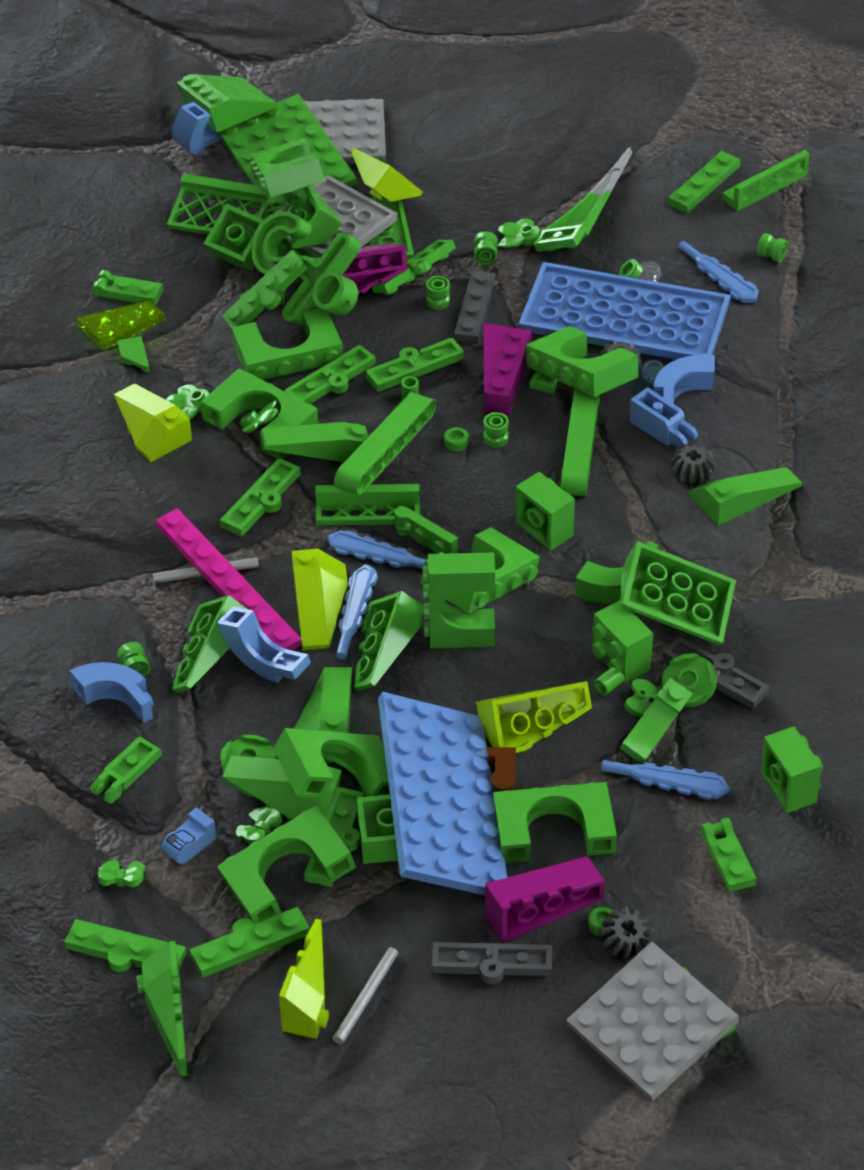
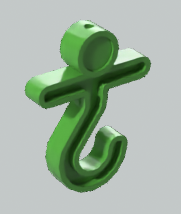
(323, 280)

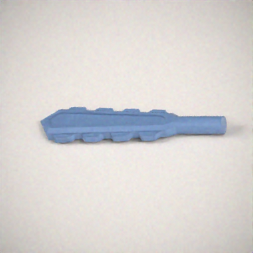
(733, 282)
(366, 547)
(356, 605)
(685, 781)

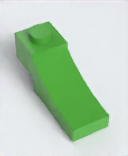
(656, 721)

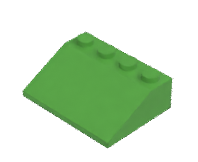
(224, 98)
(677, 592)

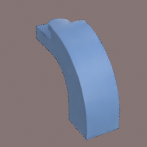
(191, 129)
(685, 374)
(256, 650)

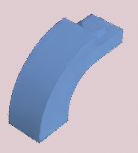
(113, 681)

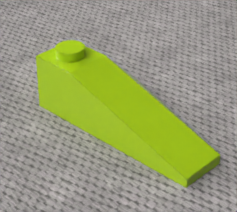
(383, 179)
(153, 422)
(319, 592)
(532, 715)
(303, 989)

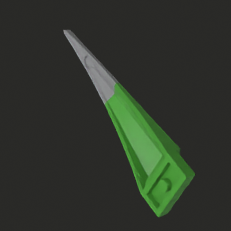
(579, 220)

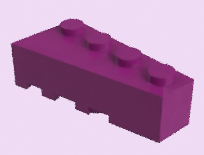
(503, 366)
(540, 897)

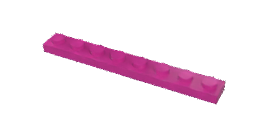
(225, 577)

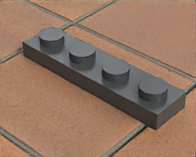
(475, 306)

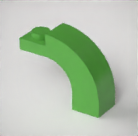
(600, 583)

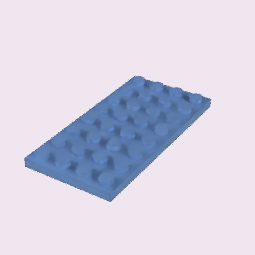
(612, 307)
(440, 794)

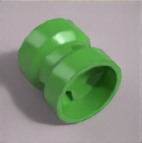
(772, 247)
(485, 248)
(438, 292)
(496, 430)
(134, 657)

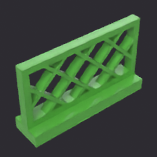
(207, 188)

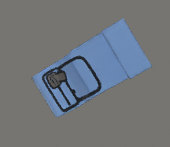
(190, 837)

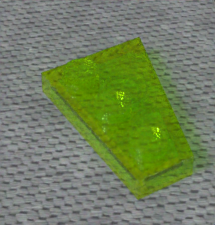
(120, 323)

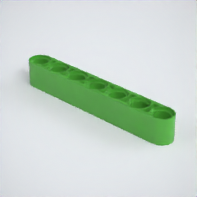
(384, 443)
(580, 443)

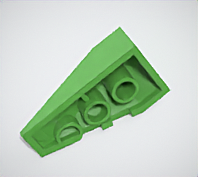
(313, 208)
(322, 441)

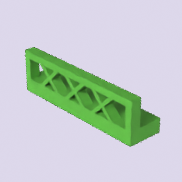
(767, 181)
(374, 498)

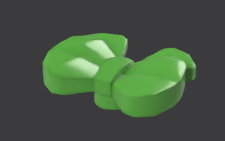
(643, 692)
(264, 820)
(111, 873)

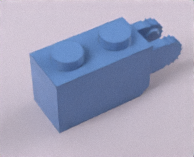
(660, 419)

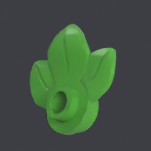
(518, 233)
(188, 399)
(252, 420)

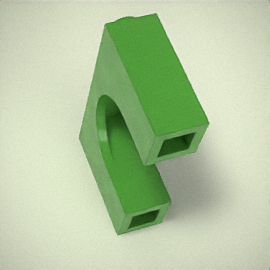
(286, 168)
(560, 356)
(268, 362)
(246, 392)
(513, 568)
(453, 575)
(304, 756)
(585, 803)
(305, 835)

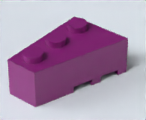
(376, 265)

